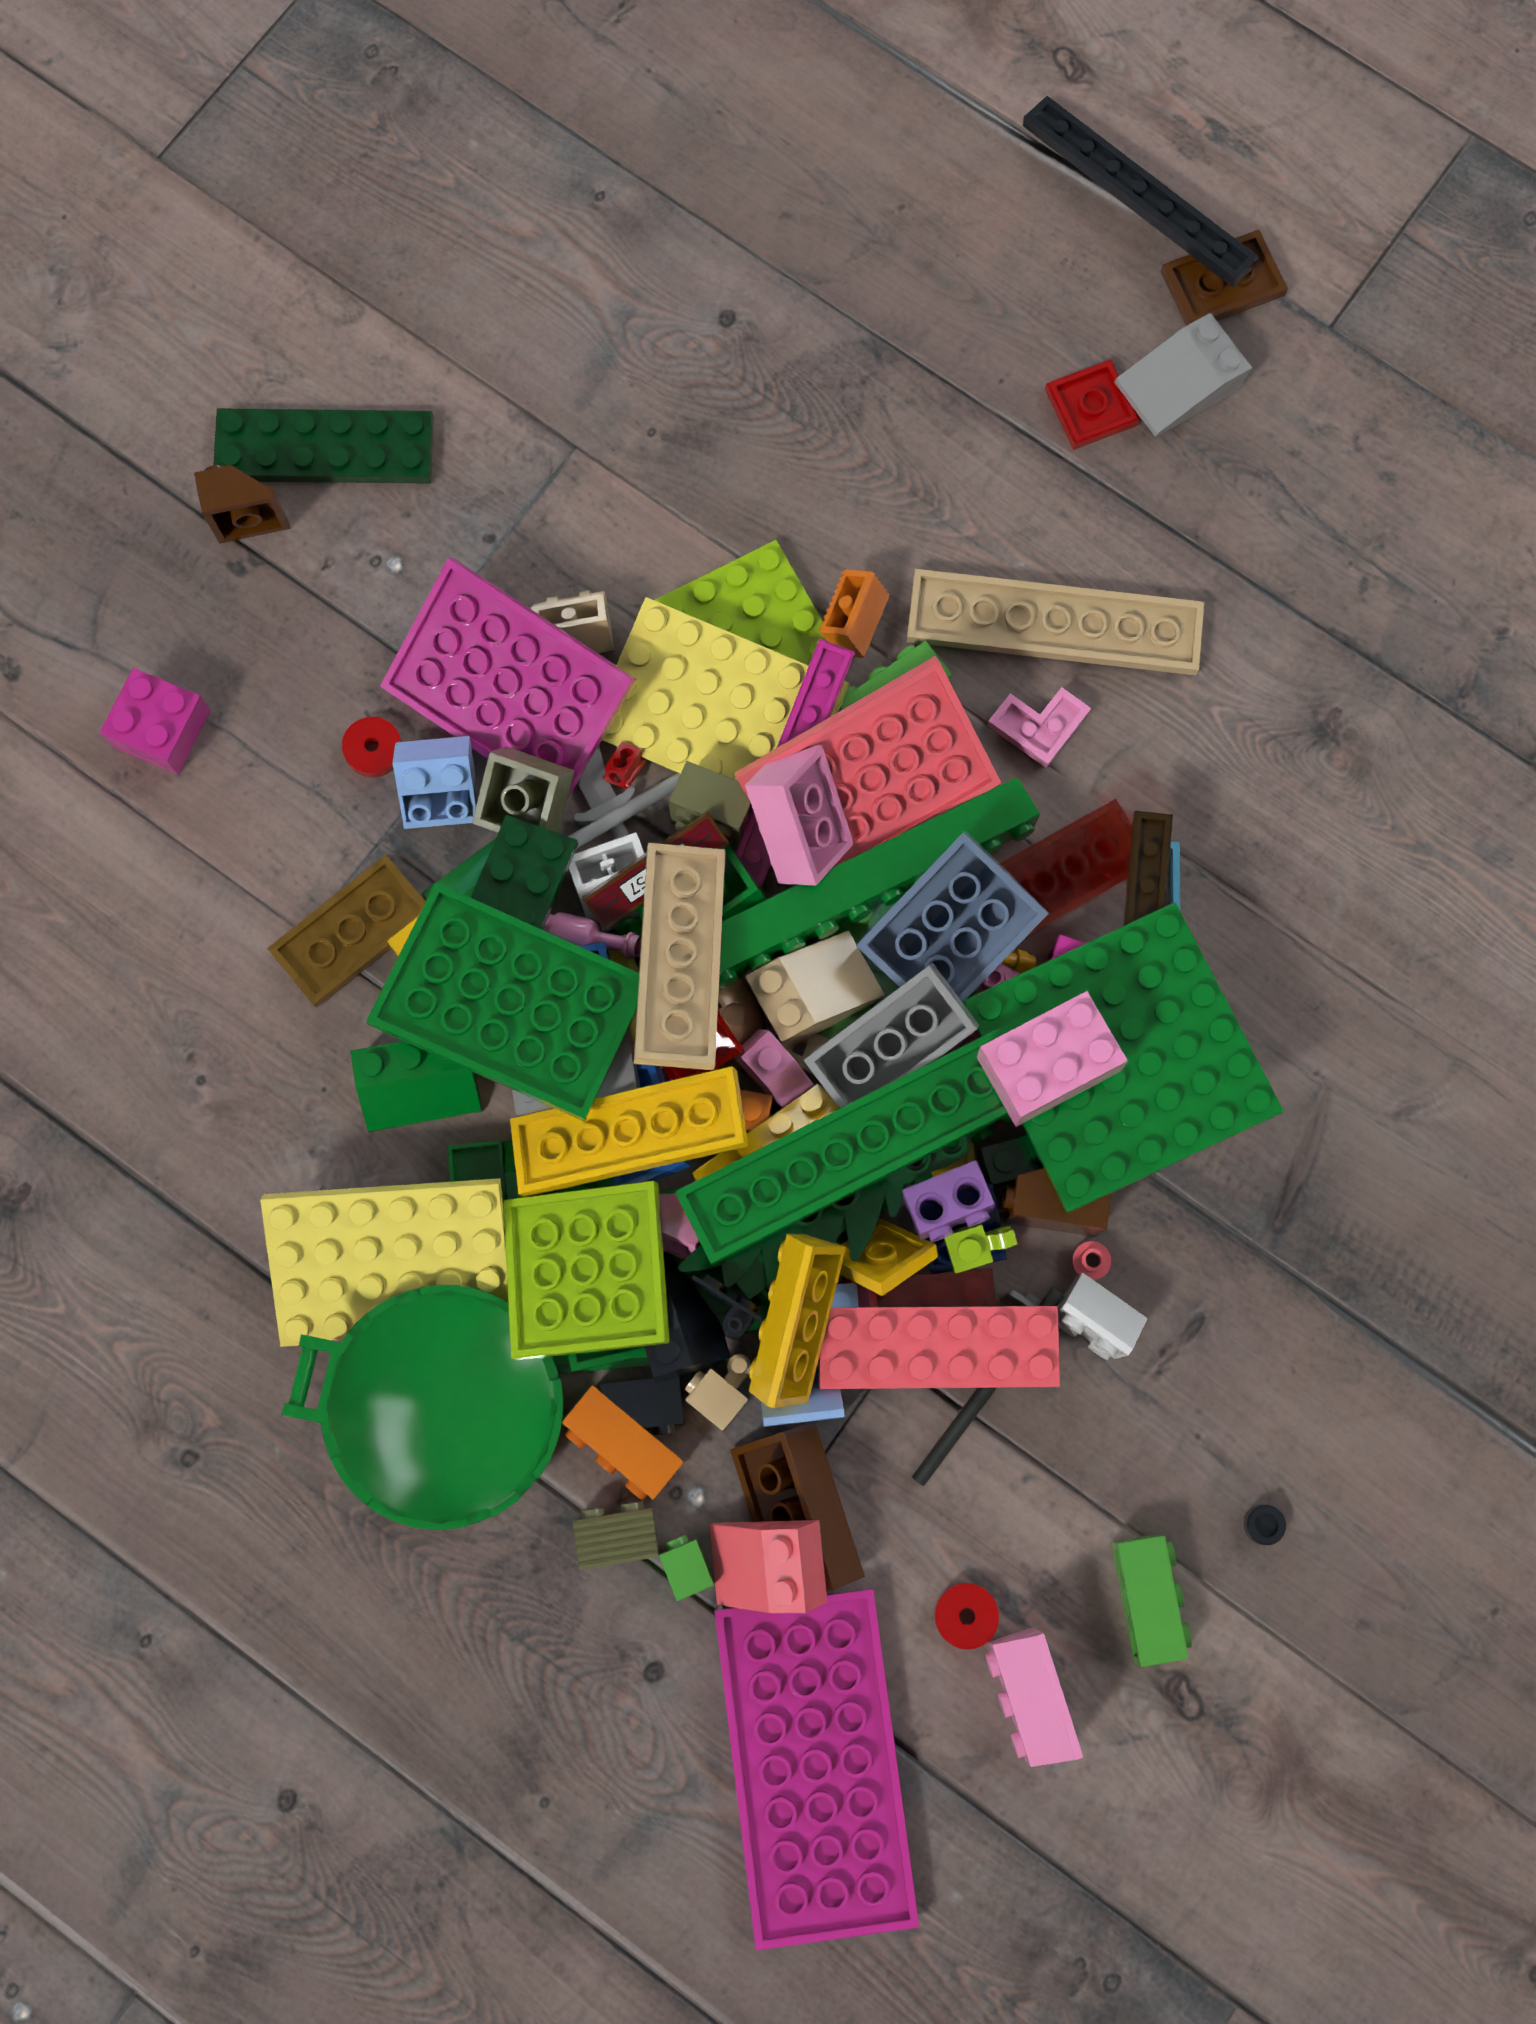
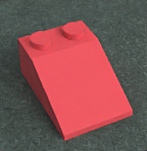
(769, 1565)

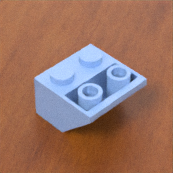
(435, 781)

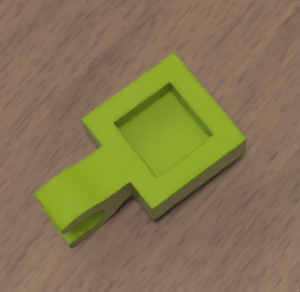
(972, 1246)

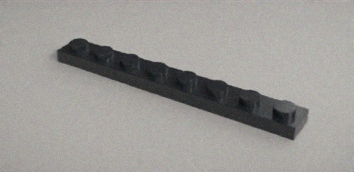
(1140, 191)

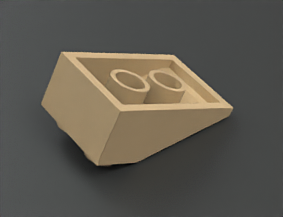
(814, 988)

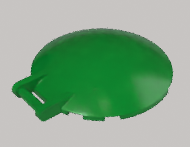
(432, 1409)

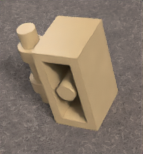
(581, 617)
(719, 1397)

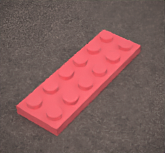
(940, 1347)

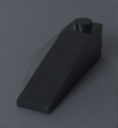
(693, 1330)

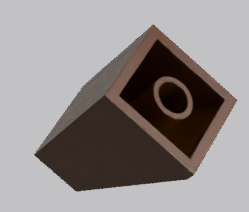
(1034, 1203)

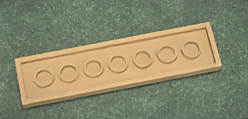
(1056, 622)

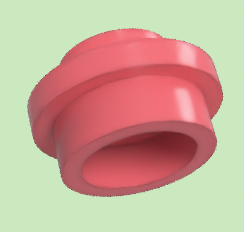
(1079, 1260)

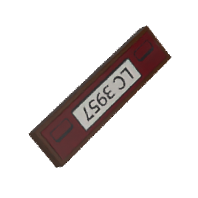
(626, 888)

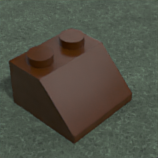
(238, 504)

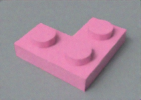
(1039, 734)

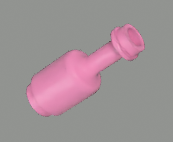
(587, 931)

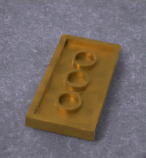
(348, 931)

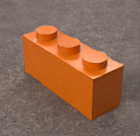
(621, 1444)

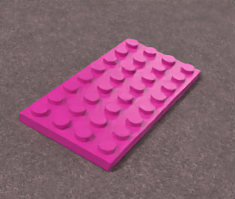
(816, 1772)

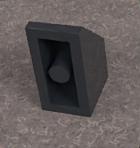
(649, 1403)

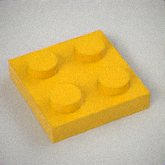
(888, 1258)

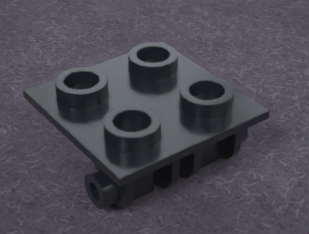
(741, 1311)

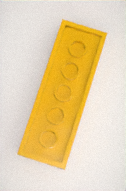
(630, 1132)

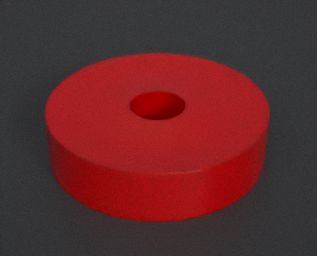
(363, 733)
(984, 1622)

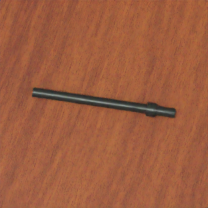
(965, 1416)

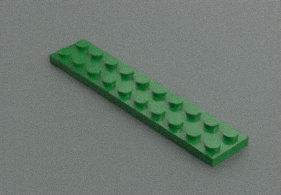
(843, 1151)

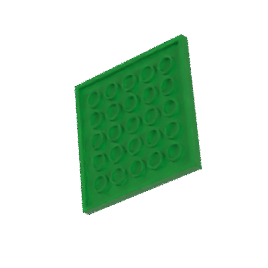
(1187, 1063)

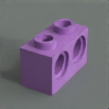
(944, 1191)

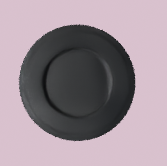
(1264, 1524)

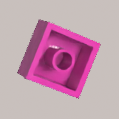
(155, 721)

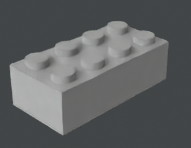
(893, 1038)

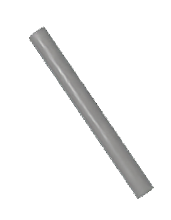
(625, 811)

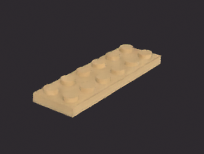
(680, 957)

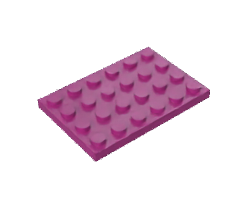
(505, 674)

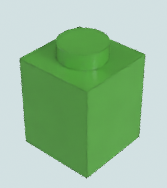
(686, 1567)

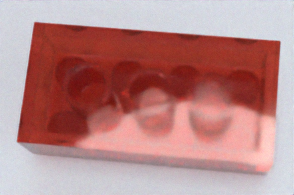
(1075, 863)

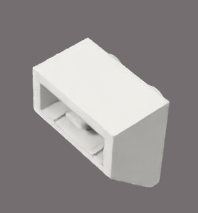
(600, 863)
(1100, 1318)

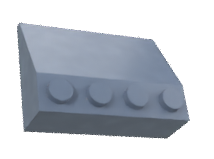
(957, 916)

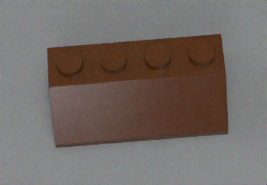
(792, 1481)

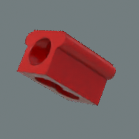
(634, 762)

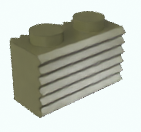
(615, 1537)

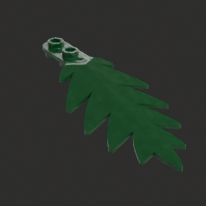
(860, 1213)

